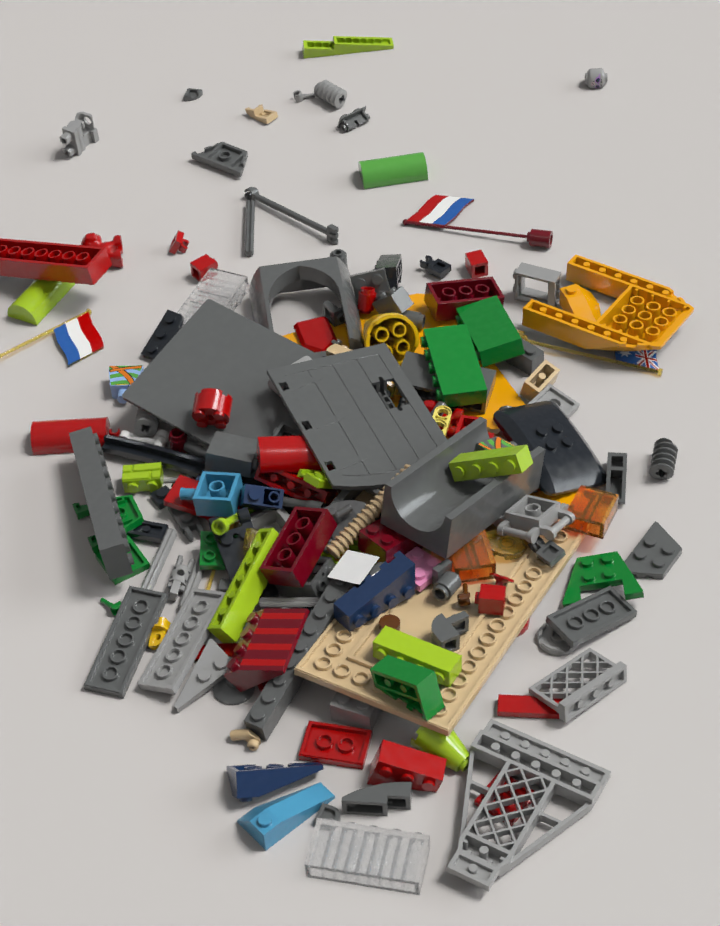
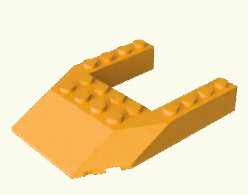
(638, 320)

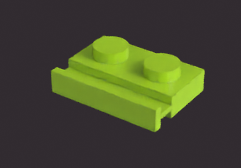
(315, 478)

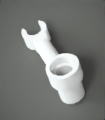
(160, 439)

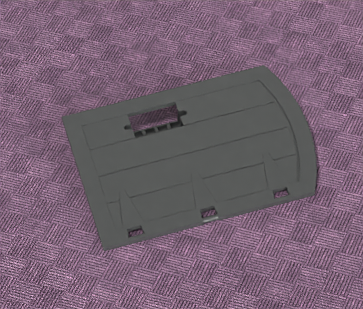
(354, 422)

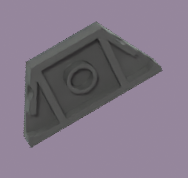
(223, 157)
(654, 554)

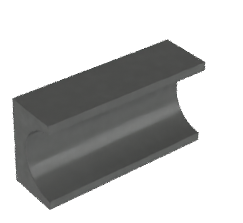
(447, 514)

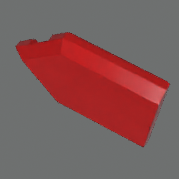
(315, 334)

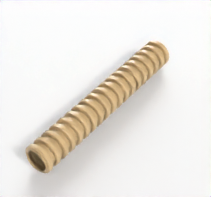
(363, 519)

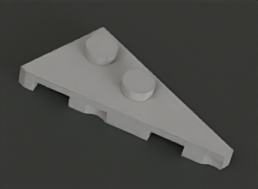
(205, 675)

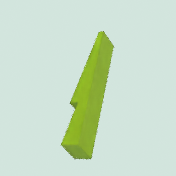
(345, 45)

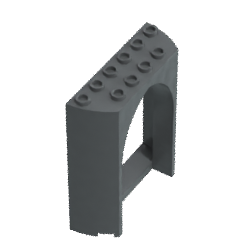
(306, 275)

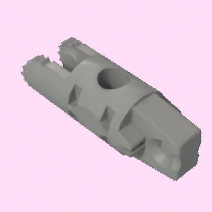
(179, 577)

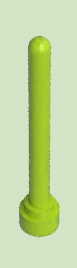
(222, 525)

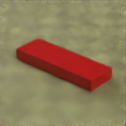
(525, 707)

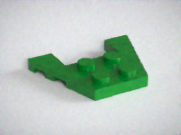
(129, 512)
(601, 572)

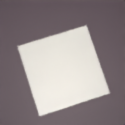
(353, 567)

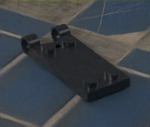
(232, 549)

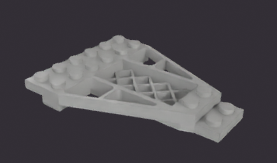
(536, 764)

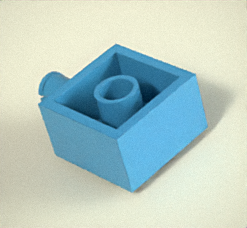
(215, 494)

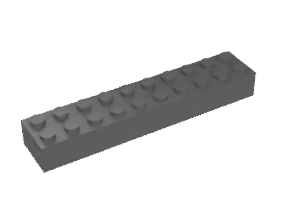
(102, 503)

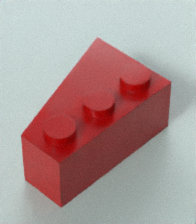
(405, 764)

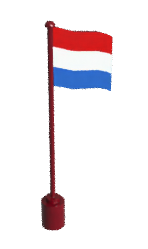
(442, 210)

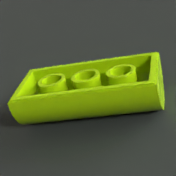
(38, 300)

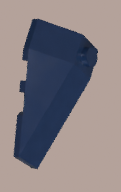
(255, 781)

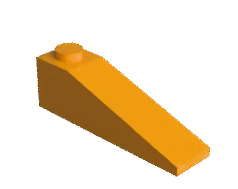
(579, 302)

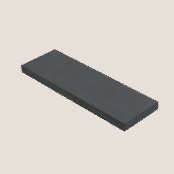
(126, 642)

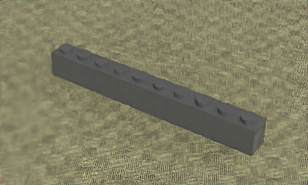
(281, 689)

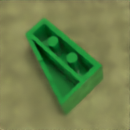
(409, 683)

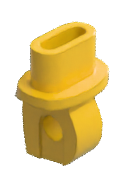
(158, 632)

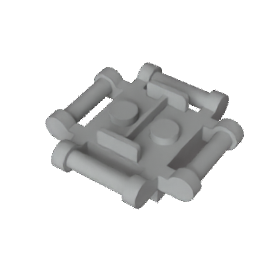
(533, 517)

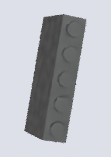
(417, 372)

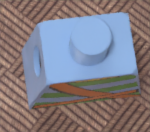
(121, 378)

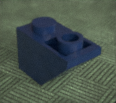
(261, 497)

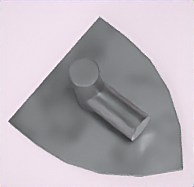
(344, 512)

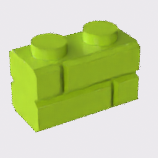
(142, 477)

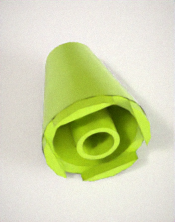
(443, 746)

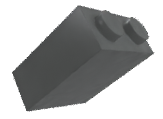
(232, 454)

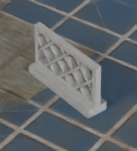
(589, 692)

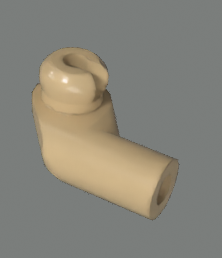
(253, 740)

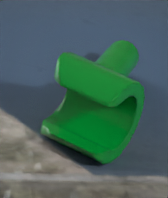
(113, 607)

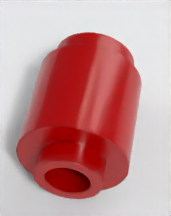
(365, 299)

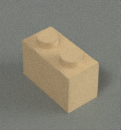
(539, 379)

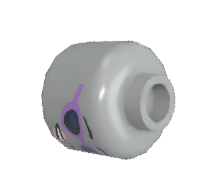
(595, 78)

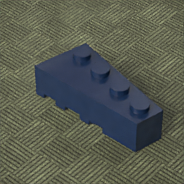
(377, 593)

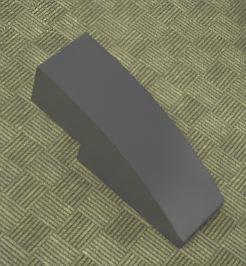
(617, 475)
(378, 799)

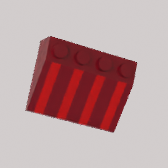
(265, 646)

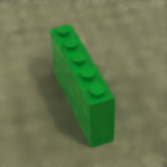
(490, 331)
(453, 365)

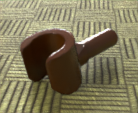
(463, 599)

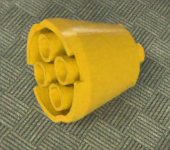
(393, 330)

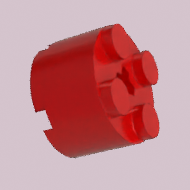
(212, 408)

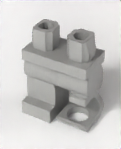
(78, 134)

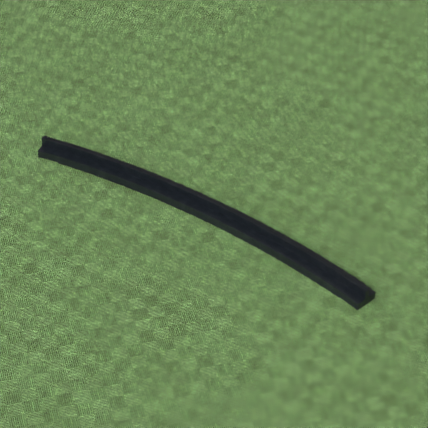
(169, 458)

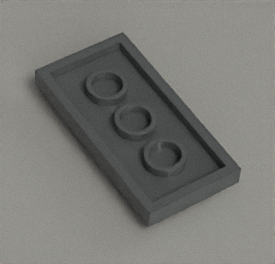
(591, 616)

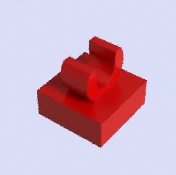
(178, 243)

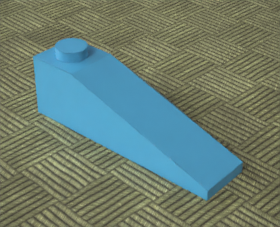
(279, 817)

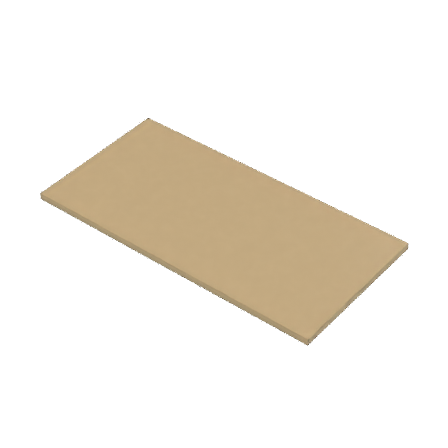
(344, 658)

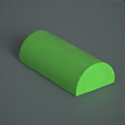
(393, 170)

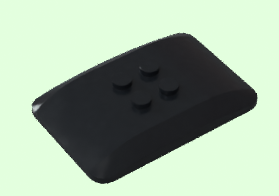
(567, 455)

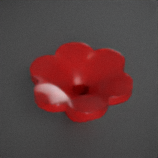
(500, 580)

